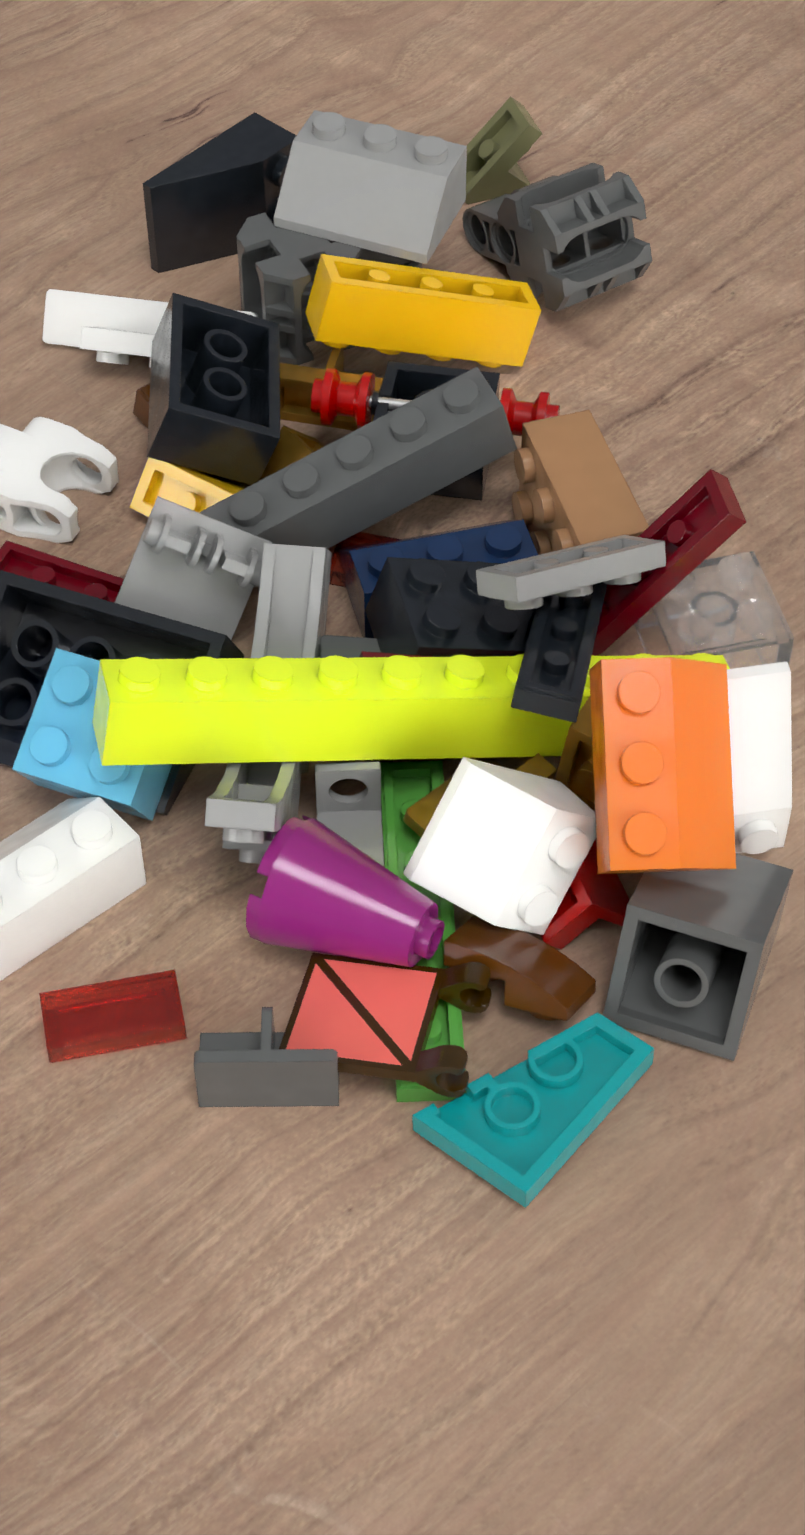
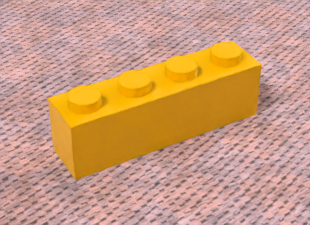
(421, 311)

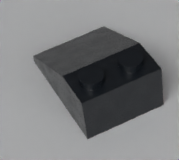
(209, 194)

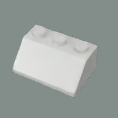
(63, 876)

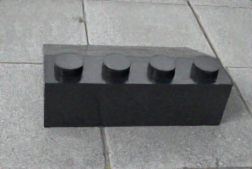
(48, 617)

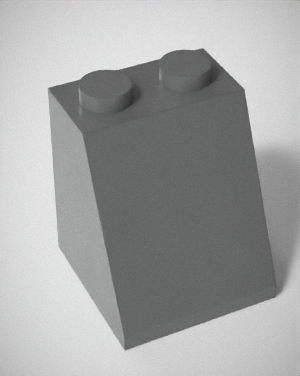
(697, 953)

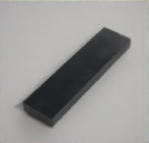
(559, 655)

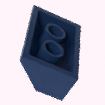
(486, 543)

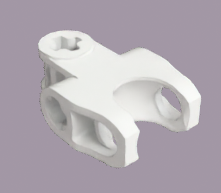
(38, 467)

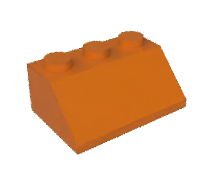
(662, 765)

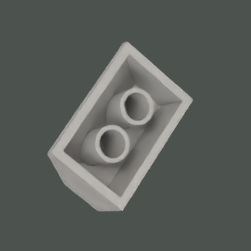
(372, 186)

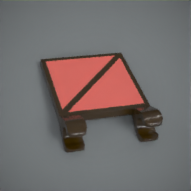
(383, 1017)

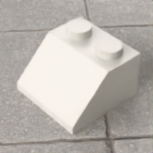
(504, 845)

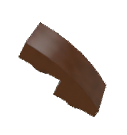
(533, 971)

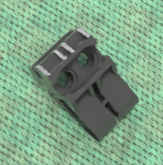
(564, 234)
(278, 276)

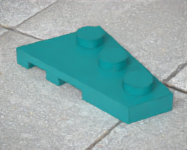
(540, 1111)

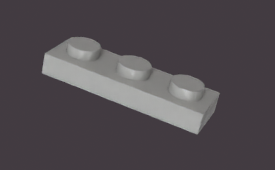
(570, 571)

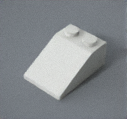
(760, 755)

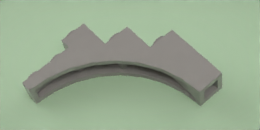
(289, 623)

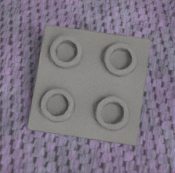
(192, 569)

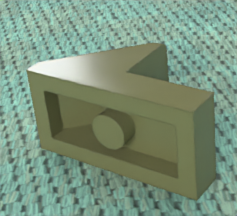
(495, 152)

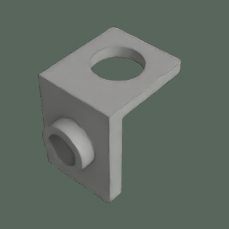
(352, 816)

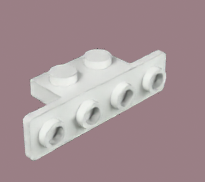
(103, 323)

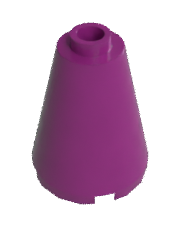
(339, 901)

